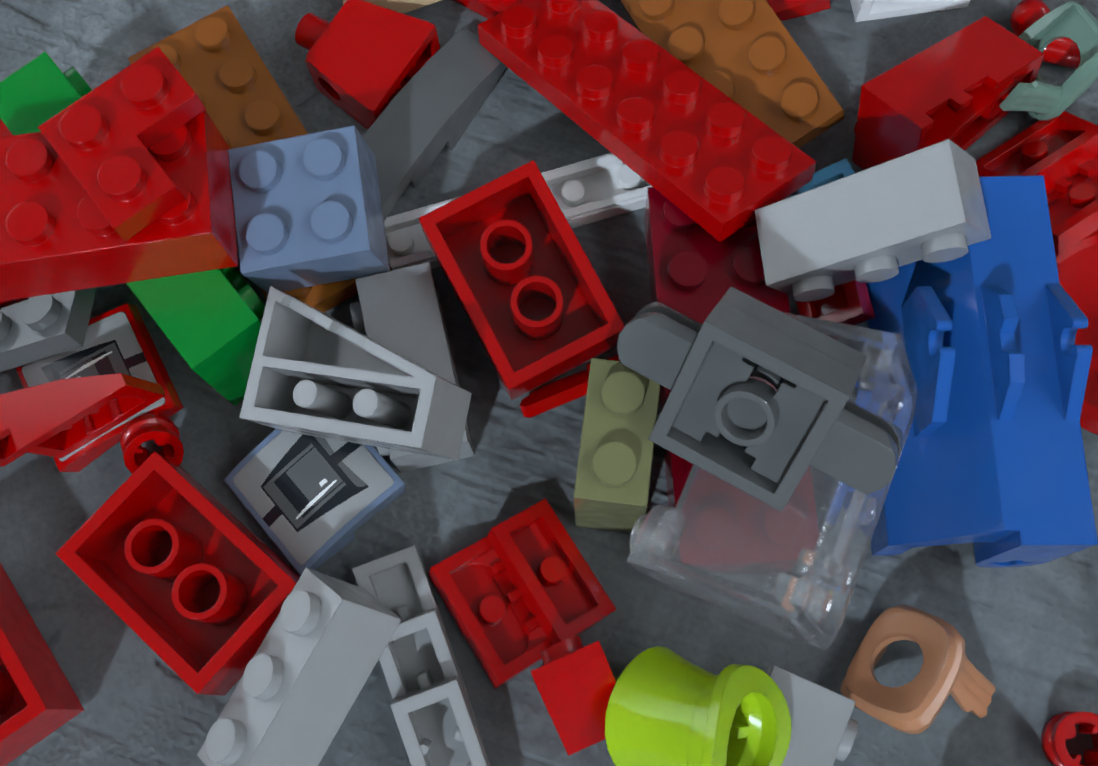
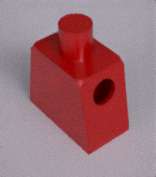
(365, 55)

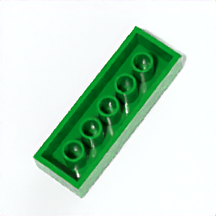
(204, 314)

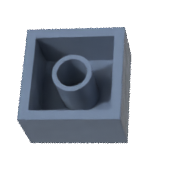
(308, 210)

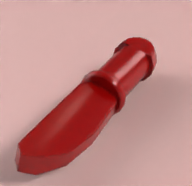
(557, 393)

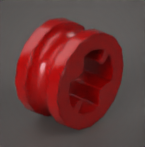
(147, 428)
(1062, 727)

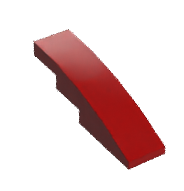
(69, 413)

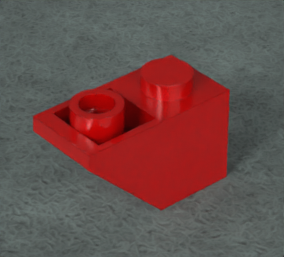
(575, 691)

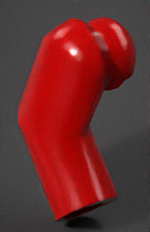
(1060, 51)

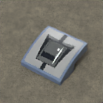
(312, 493)

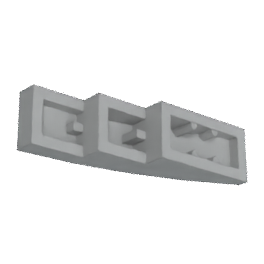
(422, 666)

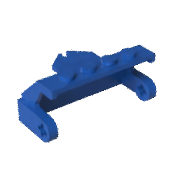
(997, 394)

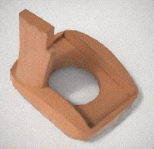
(943, 672)

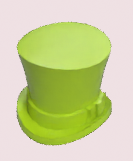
(687, 716)

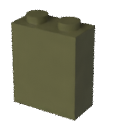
(615, 447)

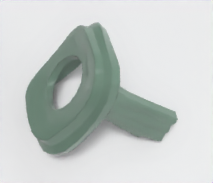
(1047, 100)

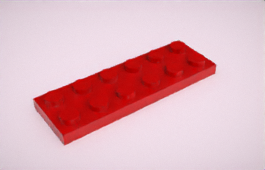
(649, 110)

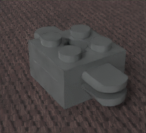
(740, 423)

